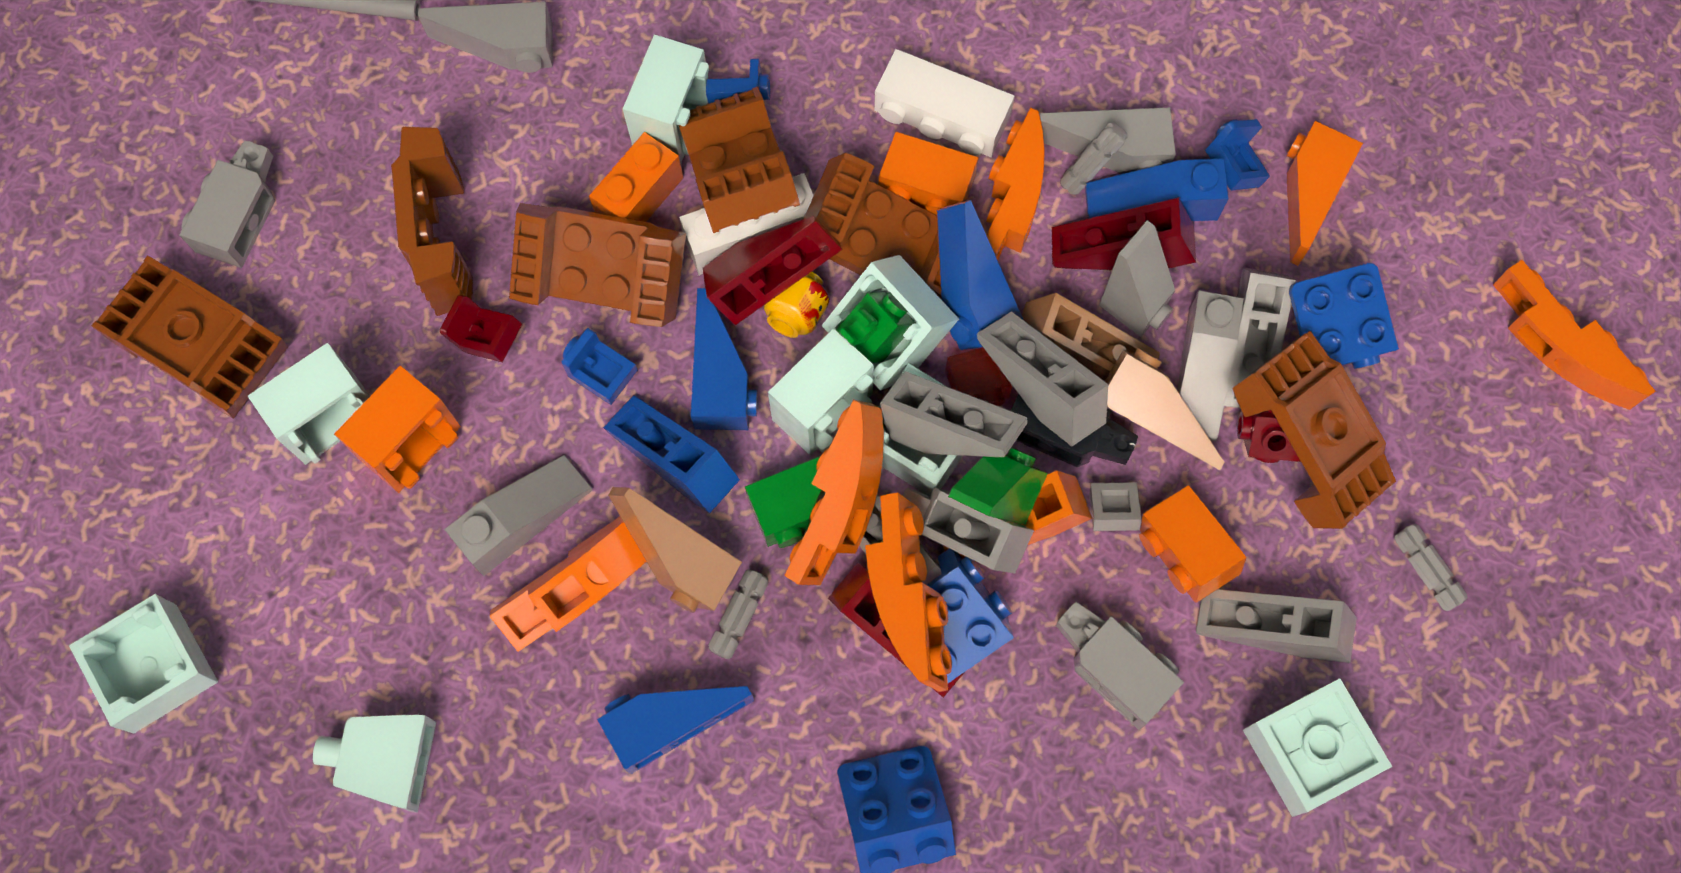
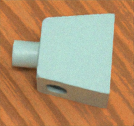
(380, 757)

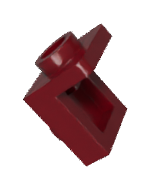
(480, 330)

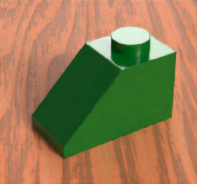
(1001, 486)
(785, 503)

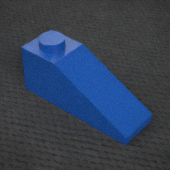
(1197, 183)
(970, 274)
(720, 380)
(673, 453)
(659, 722)

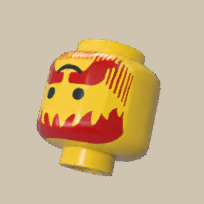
(798, 307)

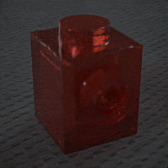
(978, 376)

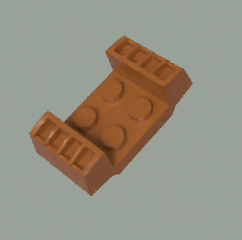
(737, 160)
(419, 176)
(874, 221)
(597, 262)
(191, 335)
(1325, 427)

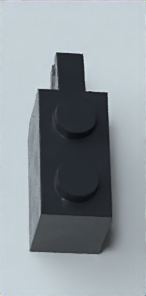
(1107, 442)

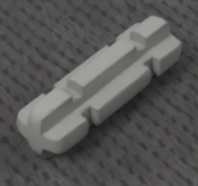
(1093, 158)
(1431, 567)
(738, 614)

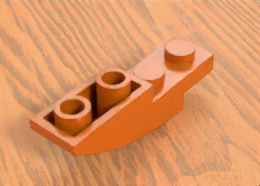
(1016, 185)
(1581, 356)
(851, 479)
(570, 586)
(908, 607)

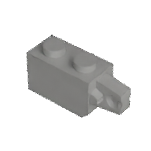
(231, 206)
(971, 533)
(1119, 665)

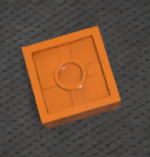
(399, 429)

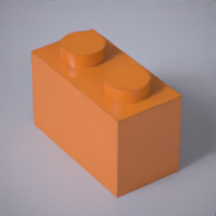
(927, 173)
(638, 181)
(1191, 544)

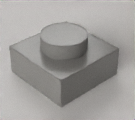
(1115, 506)

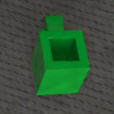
(876, 325)

